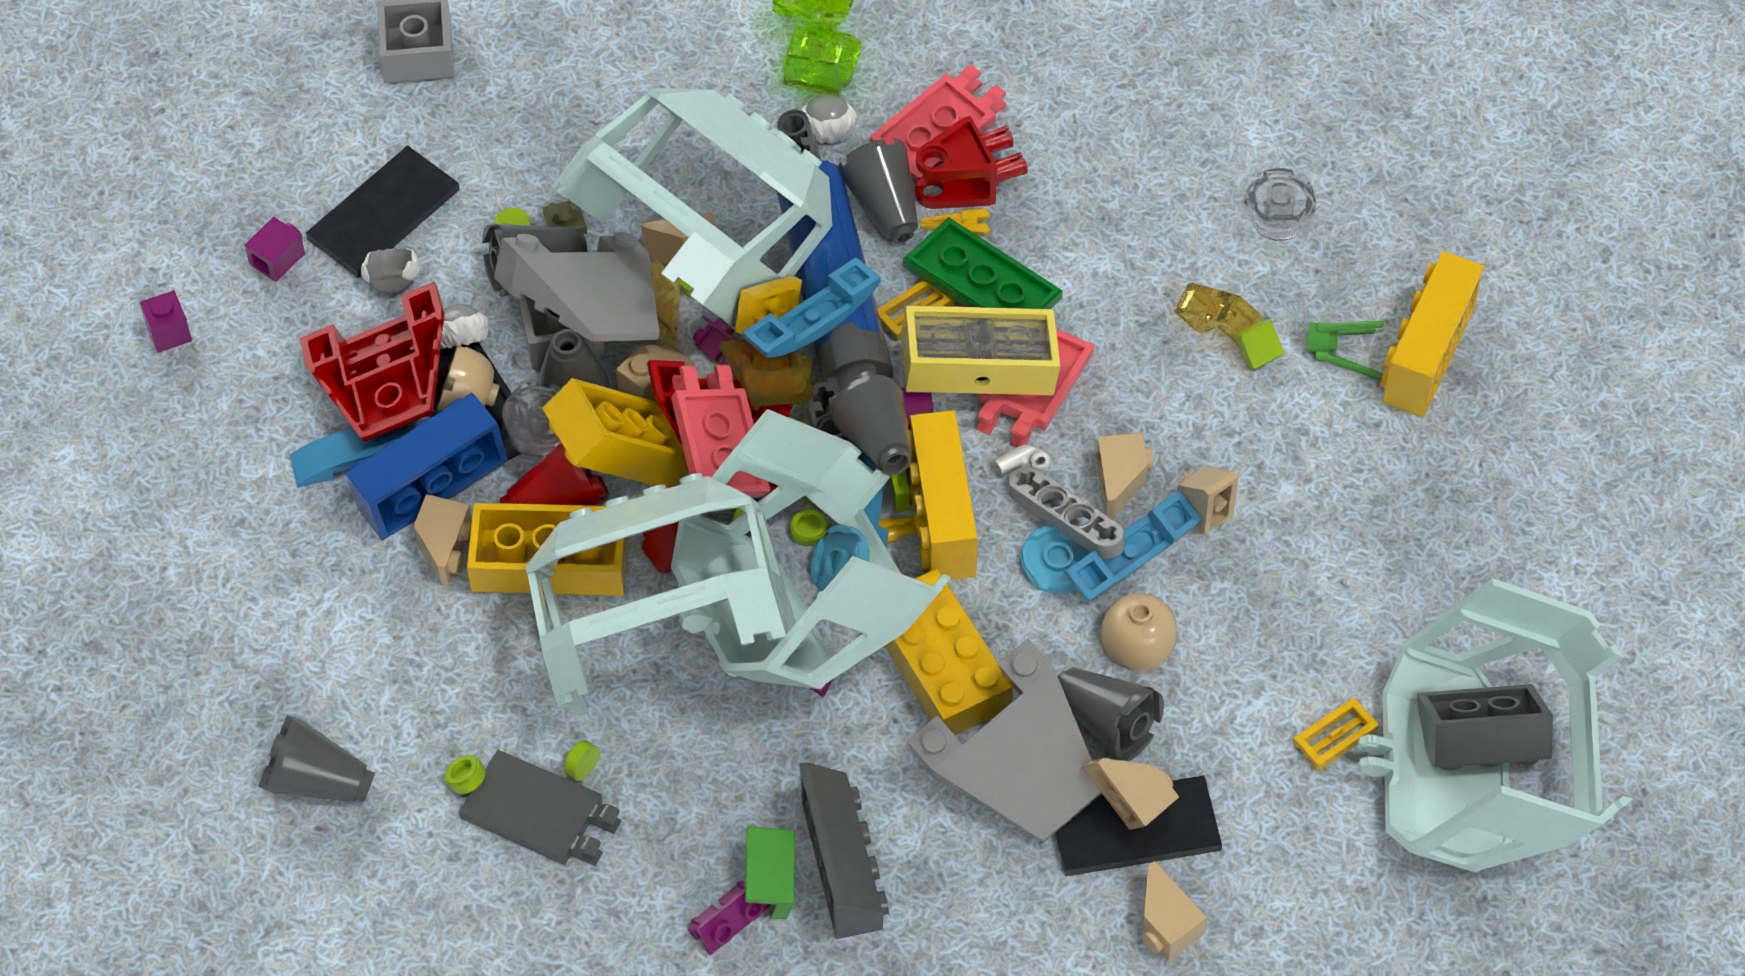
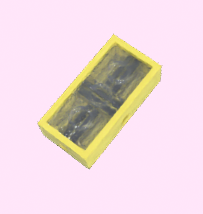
(980, 350)

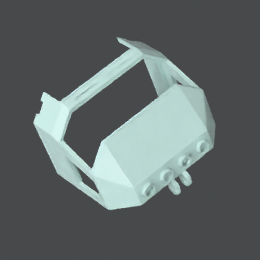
(708, 259)
(755, 595)
(861, 596)
(1472, 812)

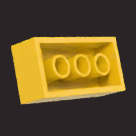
(1431, 333)
(616, 434)
(941, 496)
(510, 535)
(950, 664)

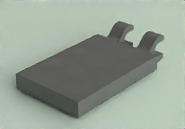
(539, 810)

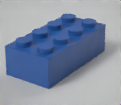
(433, 459)

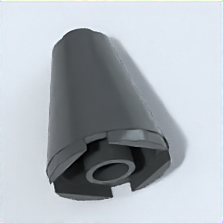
(883, 187)
(553, 238)
(1113, 710)

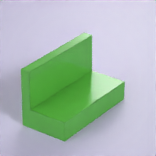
(770, 869)

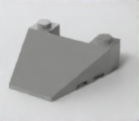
(595, 293)
(1024, 758)

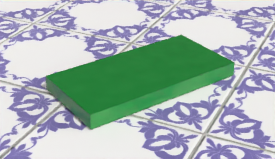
(977, 272)

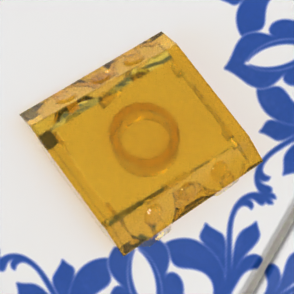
(769, 380)

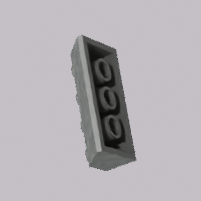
(841, 851)

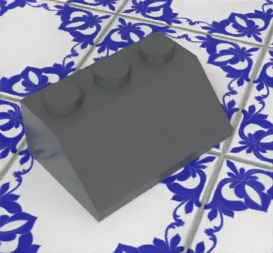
(1485, 726)

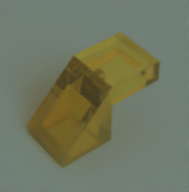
(667, 303)
(1211, 308)

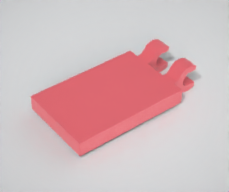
(938, 110)
(1037, 409)
(713, 424)

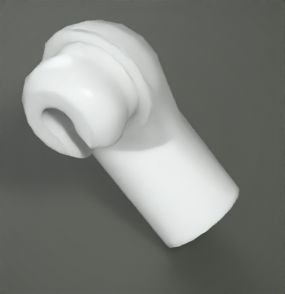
(1022, 457)

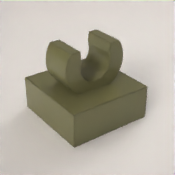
(565, 215)

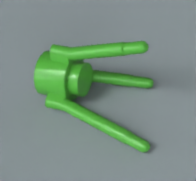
(1324, 337)

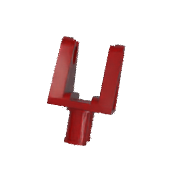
(967, 169)

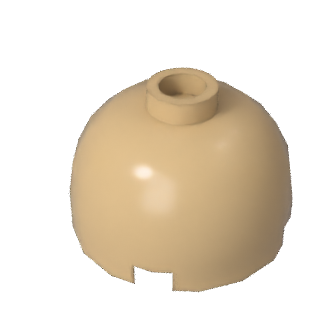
(467, 374)
(1139, 632)

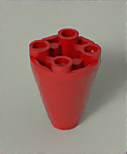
(557, 482)

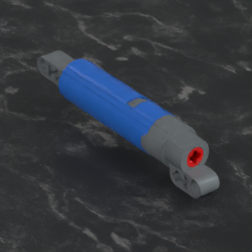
(858, 340)

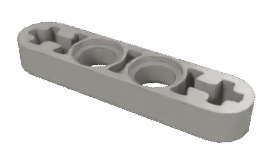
(1071, 508)

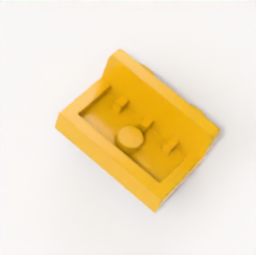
(770, 297)

